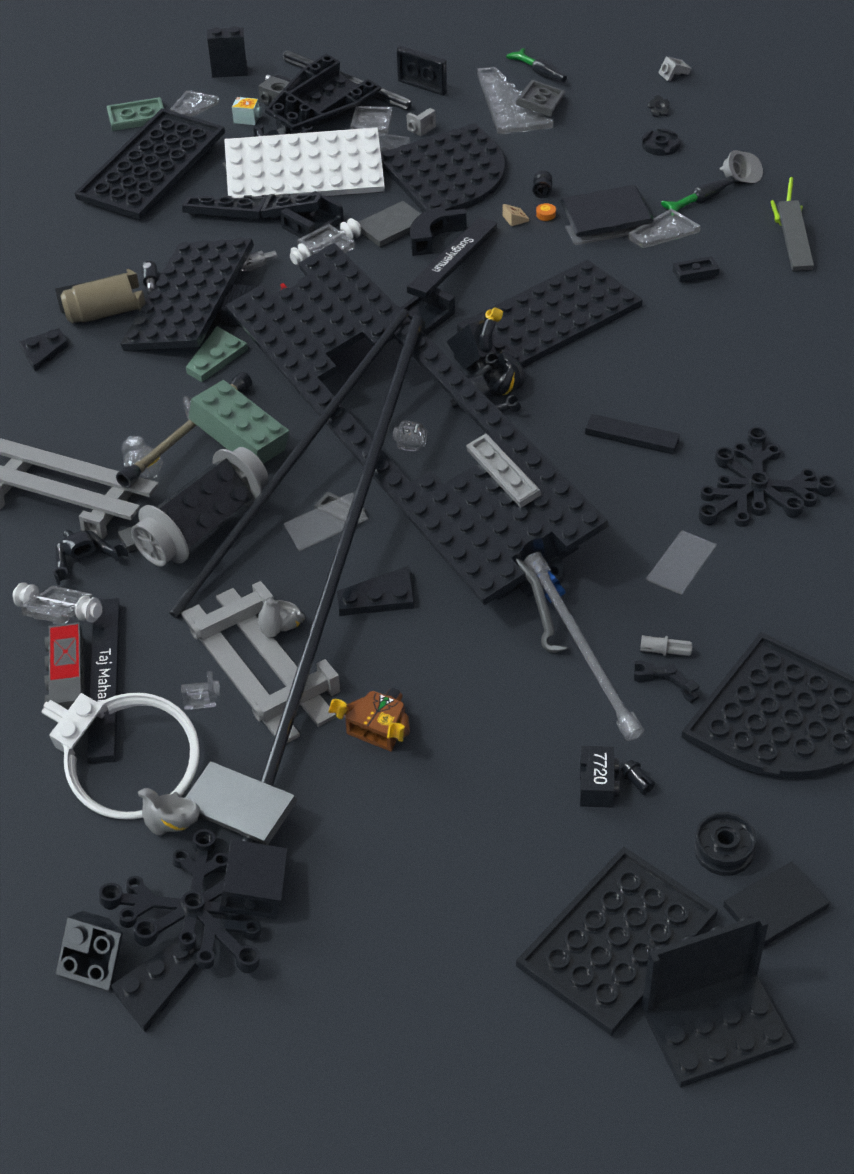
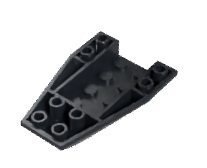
(318, 95)

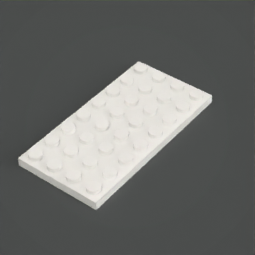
(305, 163)

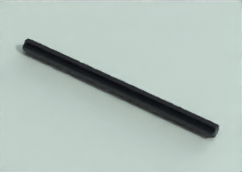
(383, 94)

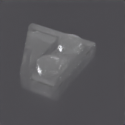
(193, 103)

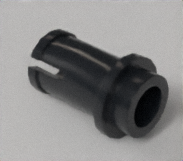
(633, 772)

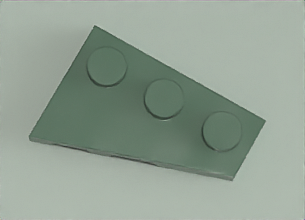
(215, 354)

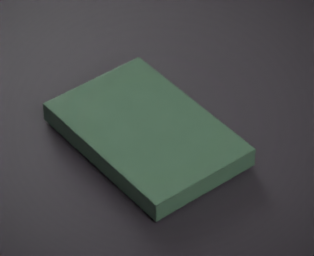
(133, 113)

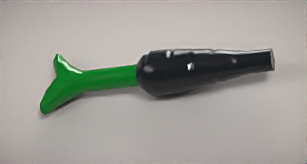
(539, 65)
(700, 193)

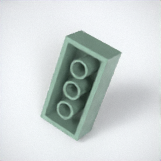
(237, 421)

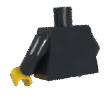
(475, 341)

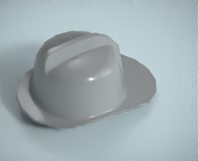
(743, 167)

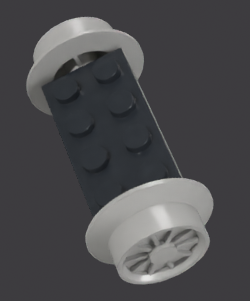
(199, 506)

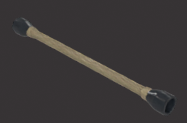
(130, 474)

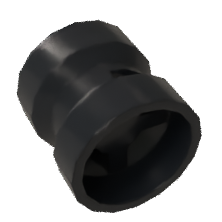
(542, 184)

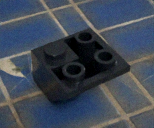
(90, 950)

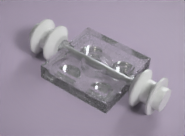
(324, 237)
(56, 604)

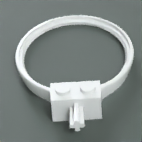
(76, 720)

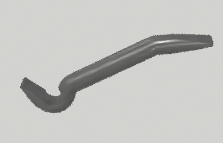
(543, 609)

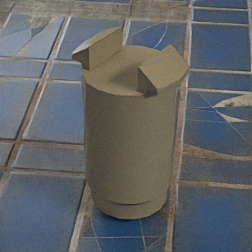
(102, 298)

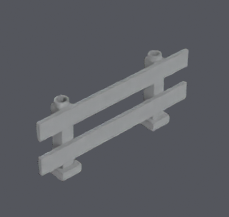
(103, 506)
(264, 706)

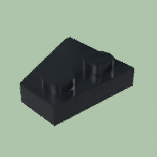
(43, 347)

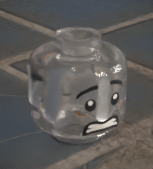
(410, 436)

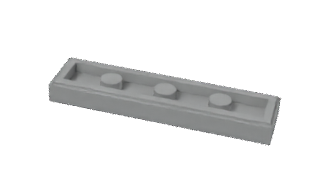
(503, 470)

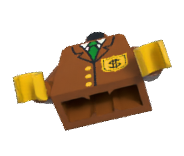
(375, 718)

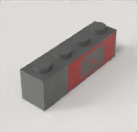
(64, 664)

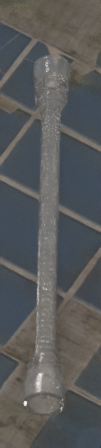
(627, 722)

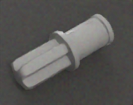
(665, 645)

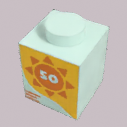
(246, 111)

